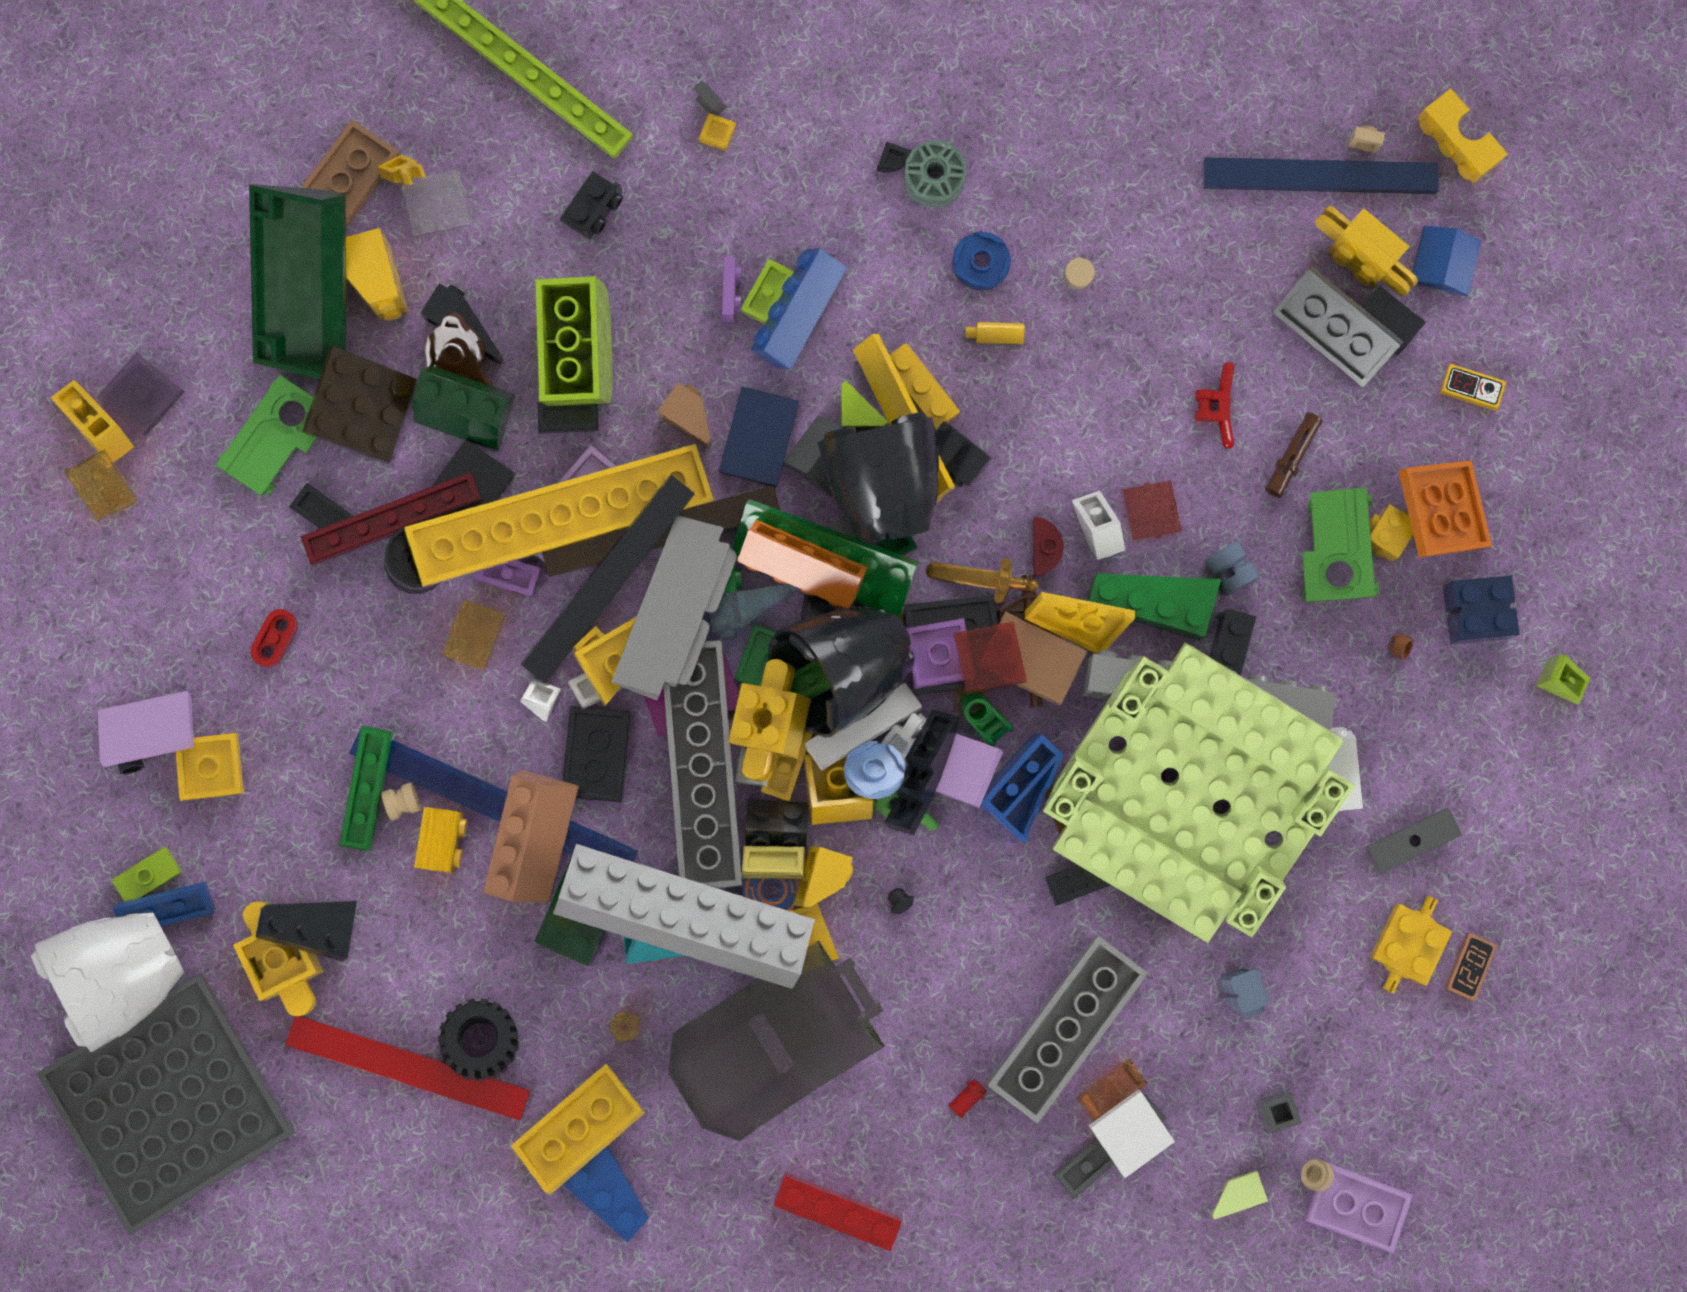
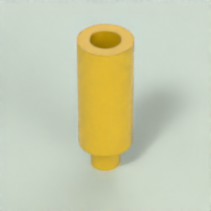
(996, 333)

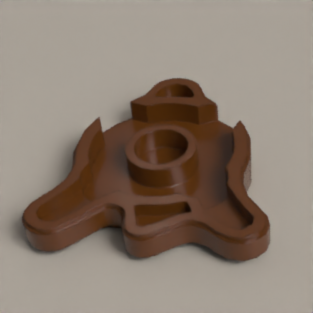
(457, 349)

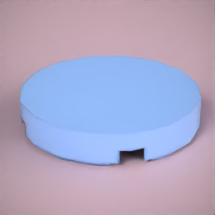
(874, 770)

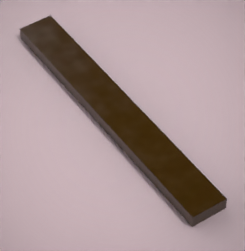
(590, 552)

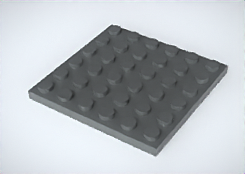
(166, 1105)

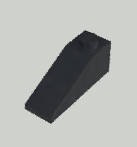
(452, 300)

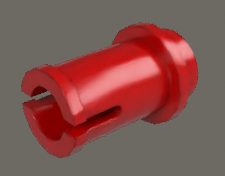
(968, 1098)

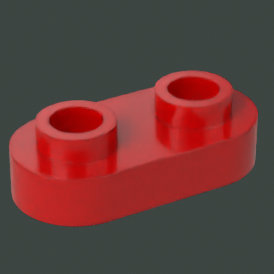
(271, 637)

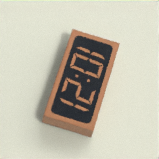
(1470, 967)

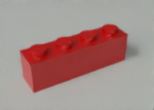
(837, 1211)

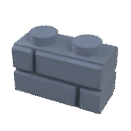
(1245, 991)

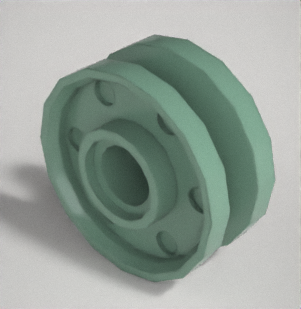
(940, 157)

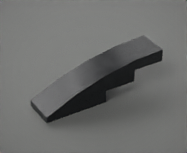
(924, 770)

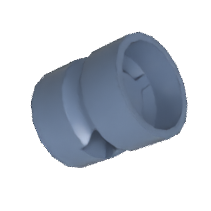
(1224, 560)

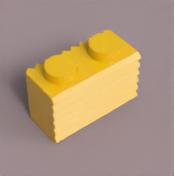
(440, 840)

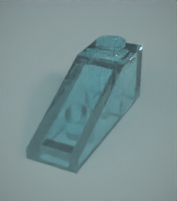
(744, 608)

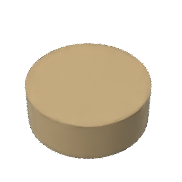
(1079, 273)
(1317, 1175)

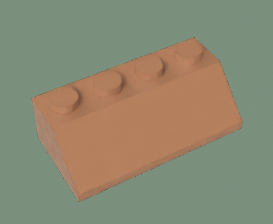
(530, 838)

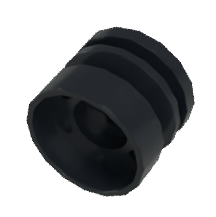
(397, 568)

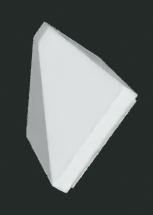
(540, 698)

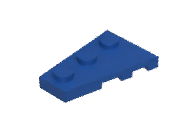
(608, 1194)

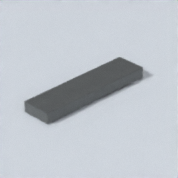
(1089, 1163)

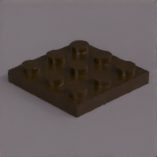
(359, 405)

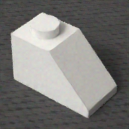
(1099, 525)

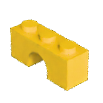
(1473, 157)

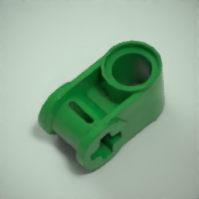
(988, 720)

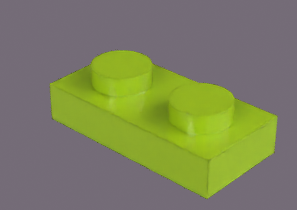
(766, 291)

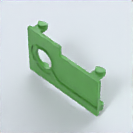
(265, 442)
(1339, 535)

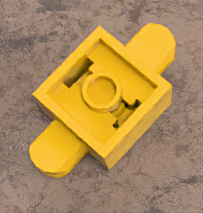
(1367, 249)
(780, 727)
(277, 968)

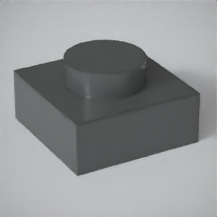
(708, 98)

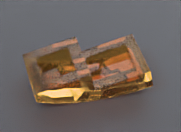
(1111, 1089)

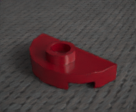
(1047, 546)

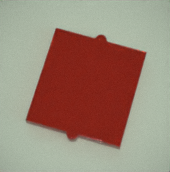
(1152, 510)

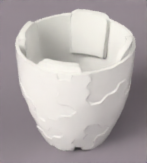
(108, 974)

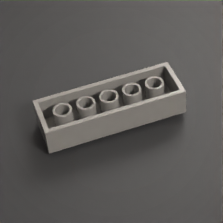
(1066, 1028)

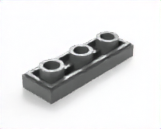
(1429, 833)

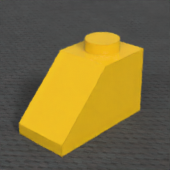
(823, 876)

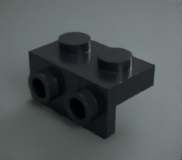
(776, 823)

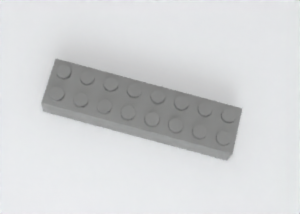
(1105, 671)
(703, 774)
(684, 916)

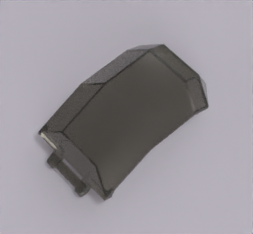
(773, 1045)

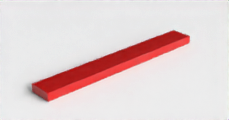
(405, 1067)

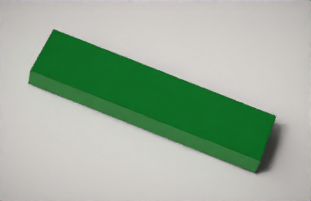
(366, 788)

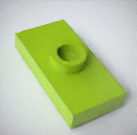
(147, 875)

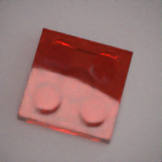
(989, 657)

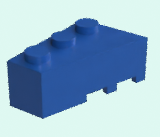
(1020, 786)

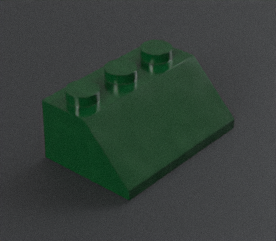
(461, 407)
(568, 936)

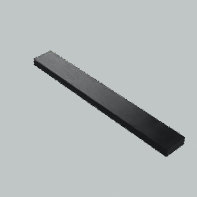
(607, 578)

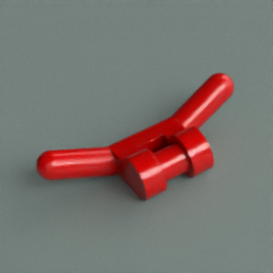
(1223, 398)

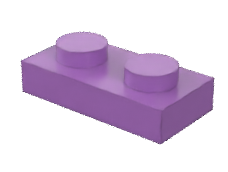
(731, 277)
(511, 576)

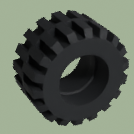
(466, 1016)

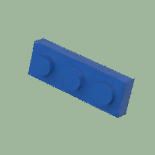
(171, 905)

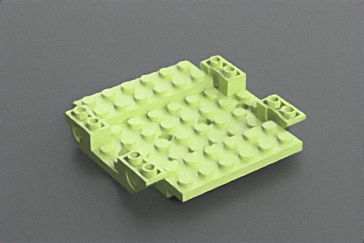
(1164, 837)

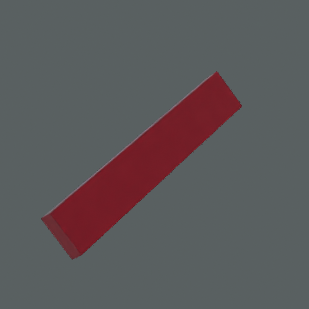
(389, 518)

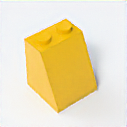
(374, 274)

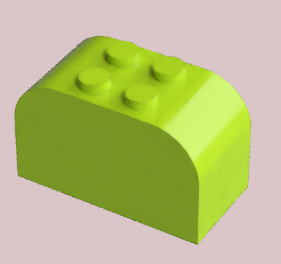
(574, 341)

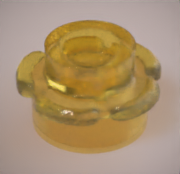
(624, 1018)

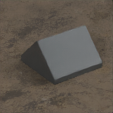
(805, 456)

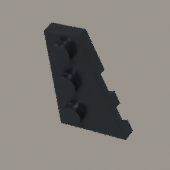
(310, 927)

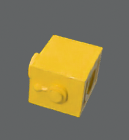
(1390, 533)

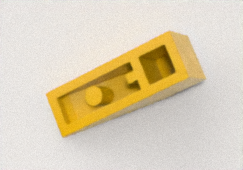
(92, 421)

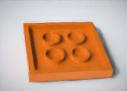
(1445, 508)

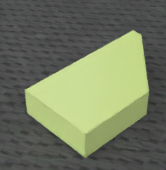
(1240, 1194)

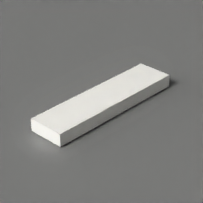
(891, 712)

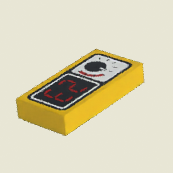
(1472, 387)

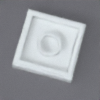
(1131, 1133)

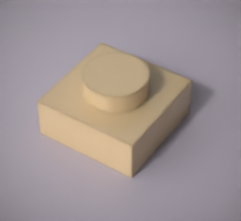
(1366, 139)

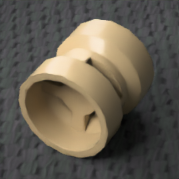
(404, 800)

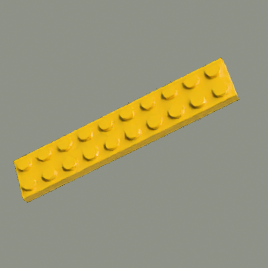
(549, 516)

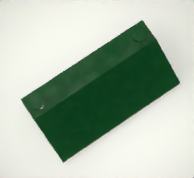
(297, 276)

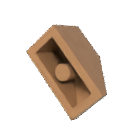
(686, 413)

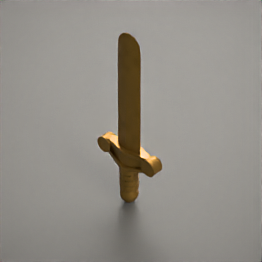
(1000, 580)

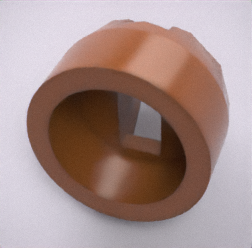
(1402, 646)

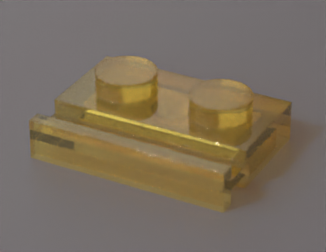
(101, 485)
(474, 635)

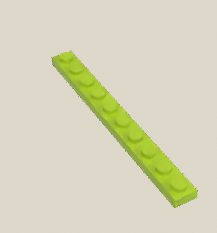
(530, 74)

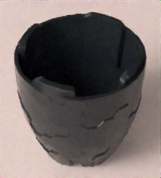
(884, 477)
(861, 657)

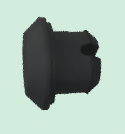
(900, 901)

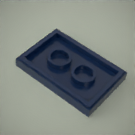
(759, 436)

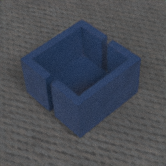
(1483, 610)

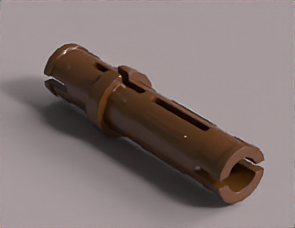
(1278, 484)

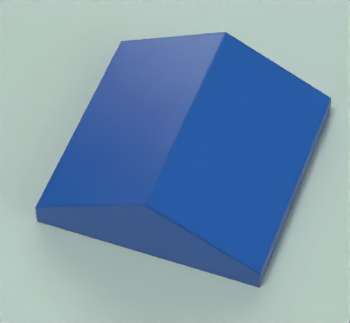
(1446, 259)

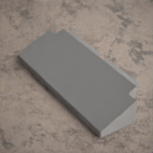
(670, 622)

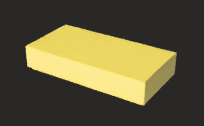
(773, 862)

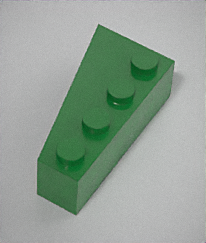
(1160, 602)

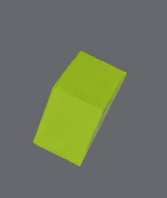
(857, 411)
(1563, 679)

